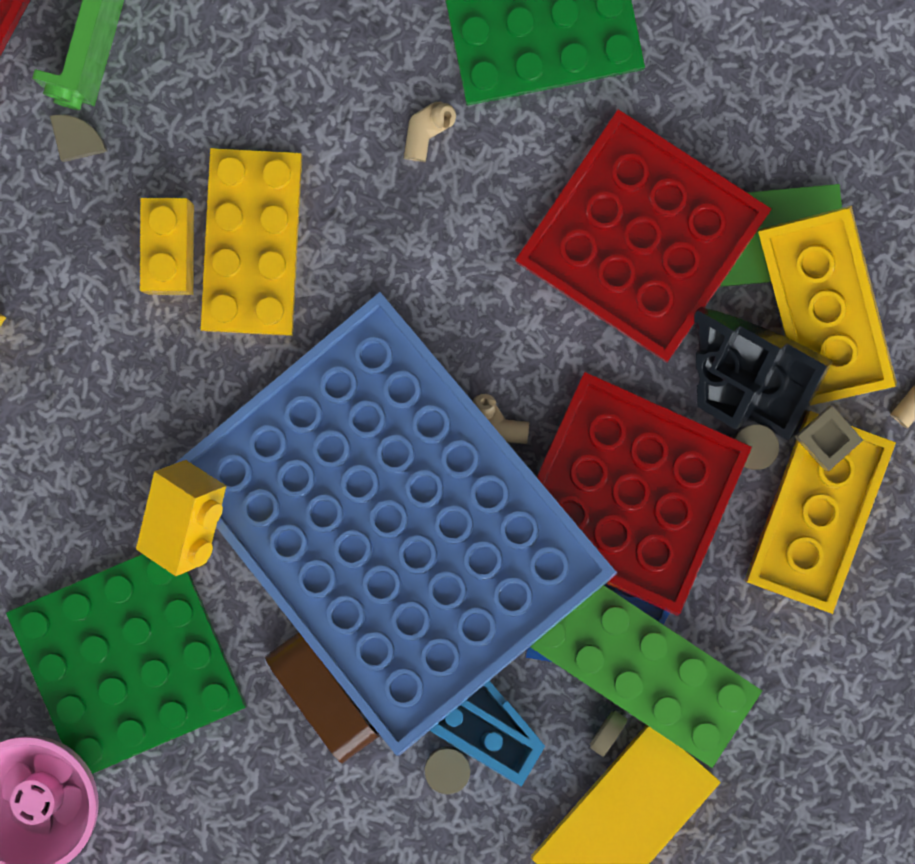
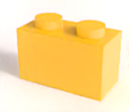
(166, 246)
(181, 517)

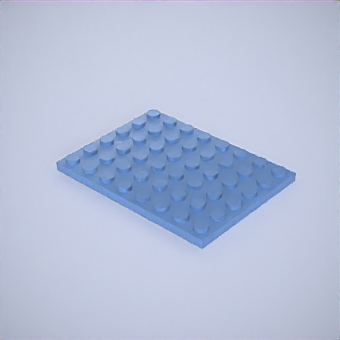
(395, 524)

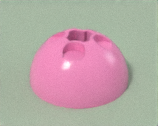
(27, 826)

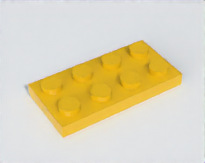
(251, 242)
(829, 300)
(818, 522)

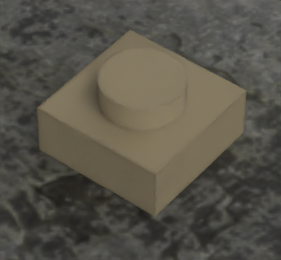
(828, 438)

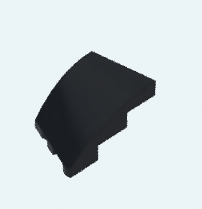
(754, 373)

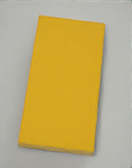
(631, 806)

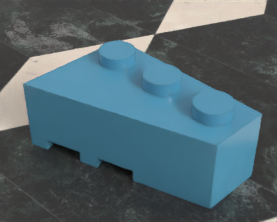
(492, 734)

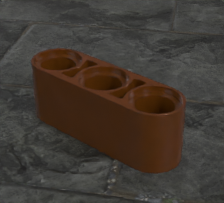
(320, 698)

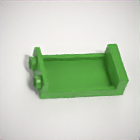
(85, 57)

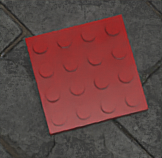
(642, 235)
(642, 487)

